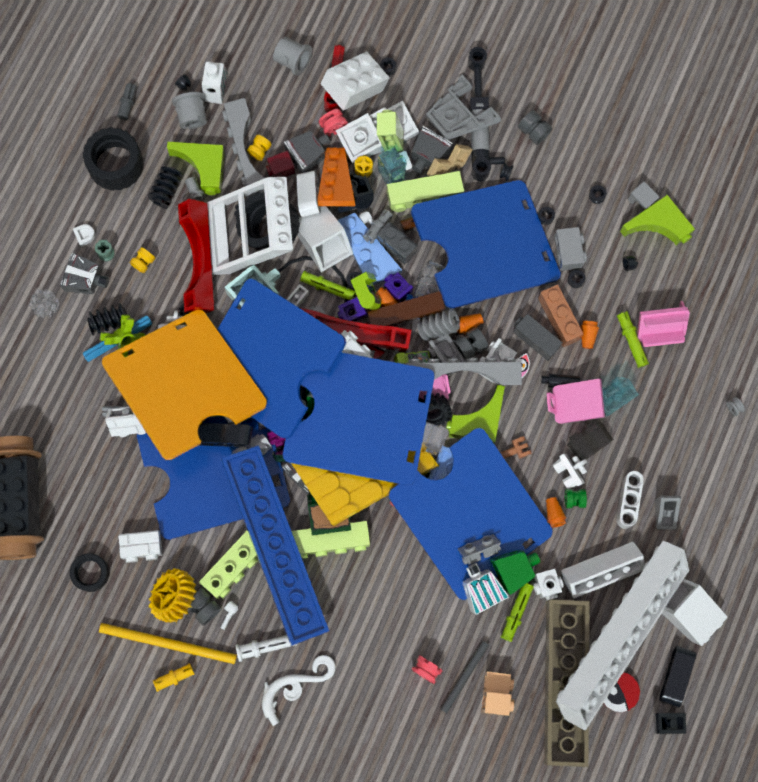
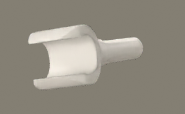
(366, 217)
(231, 608)

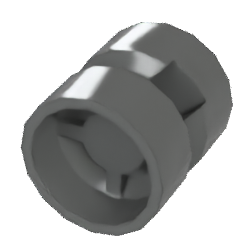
(537, 129)
(465, 345)
(204, 607)

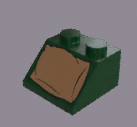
(319, 521)

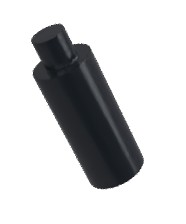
(558, 379)

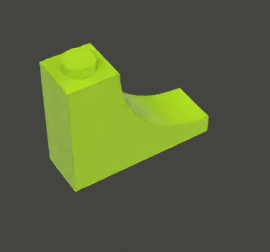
(206, 159)
(661, 218)
(486, 418)

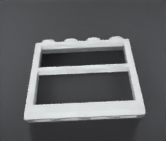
(277, 221)

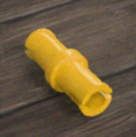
(173, 677)

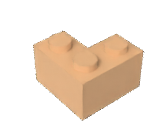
(496, 694)

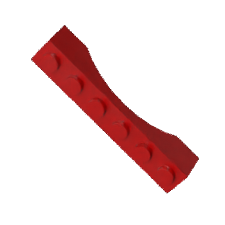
(194, 221)
(368, 334)

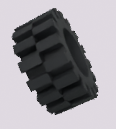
(444, 412)

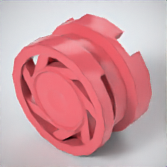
(332, 121)
(426, 669)

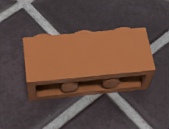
(560, 315)

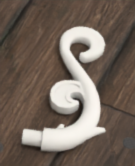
(268, 705)

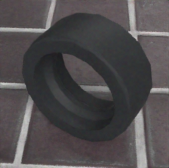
(89, 587)

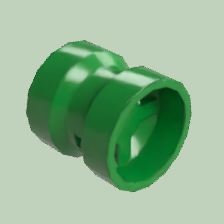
(575, 498)

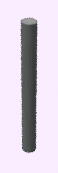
(464, 677)

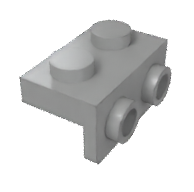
(443, 349)

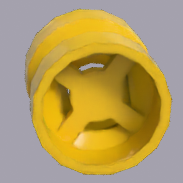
(259, 147)
(142, 260)

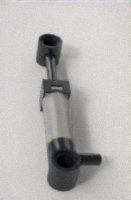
(477, 105)

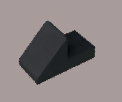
(670, 723)

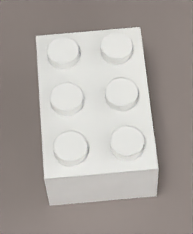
(354, 80)

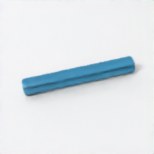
(101, 348)

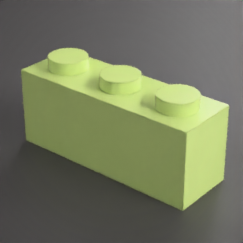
(389, 130)

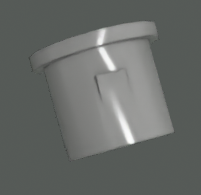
(292, 55)
(190, 109)

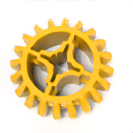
(172, 595)

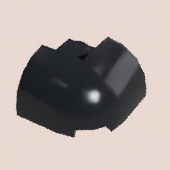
(362, 194)

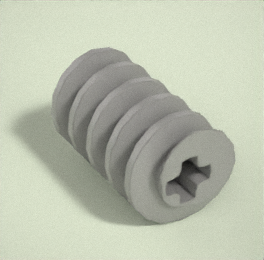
(439, 325)

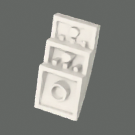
(361, 134)

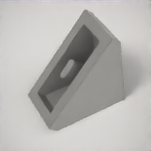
(667, 511)

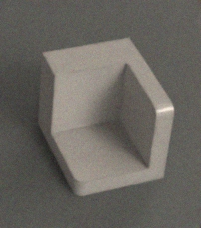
(643, 195)

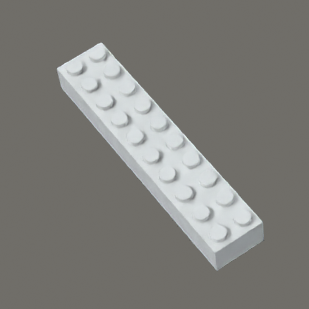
(623, 635)

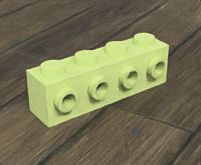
(230, 567)

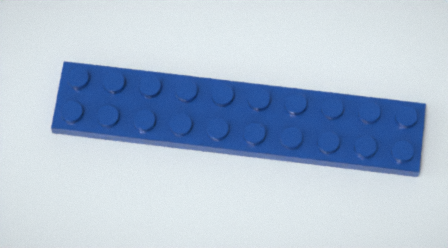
(275, 545)

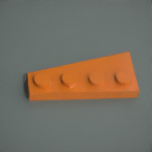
(335, 180)

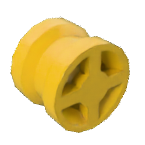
(363, 162)

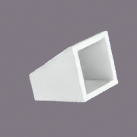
(324, 238)
(694, 612)

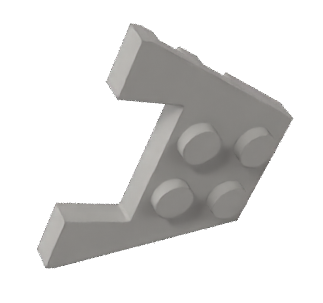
(454, 118)

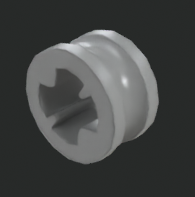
(735, 406)

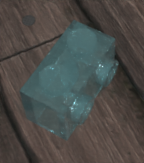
(392, 166)
(618, 394)

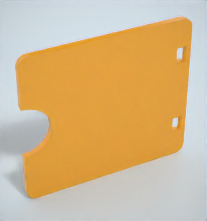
(181, 380)

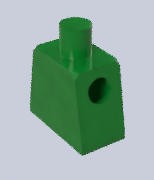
(514, 569)

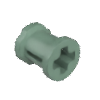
(109, 252)

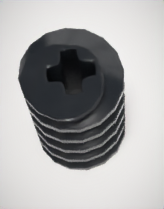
(163, 186)
(106, 318)

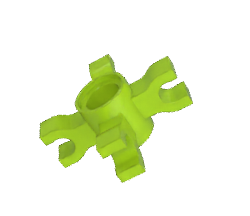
(125, 330)

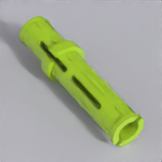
(328, 286)
(629, 332)
(513, 620)

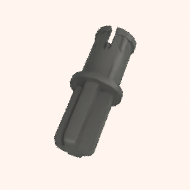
(127, 101)

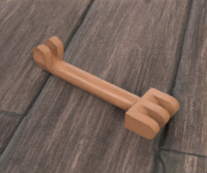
(517, 449)

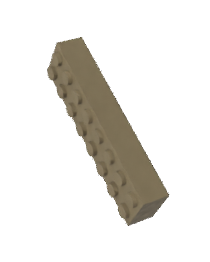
(565, 647)

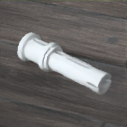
(253, 649)

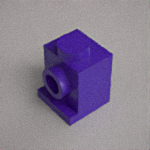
(399, 293)
(352, 304)

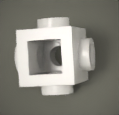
(551, 578)

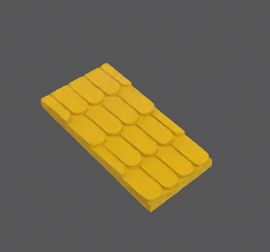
(346, 494)

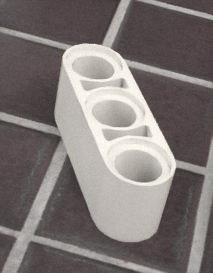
(308, 193)
(635, 492)

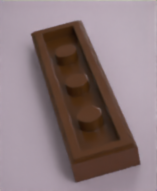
(407, 310)

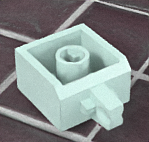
(252, 272)

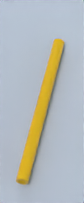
(167, 643)

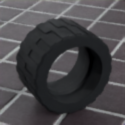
(106, 139)
(255, 211)

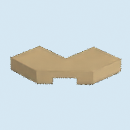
(456, 160)

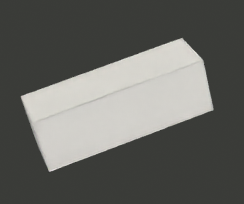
(298, 295)

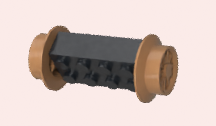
(19, 498)

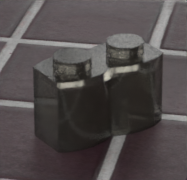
(589, 441)

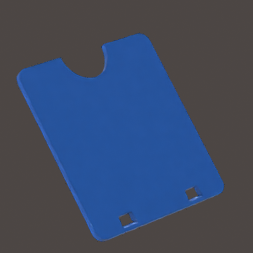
(488, 242)
(277, 350)
(364, 419)
(199, 486)
(470, 502)

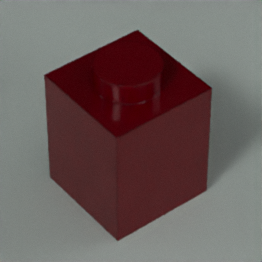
(280, 165)

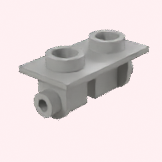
(487, 545)

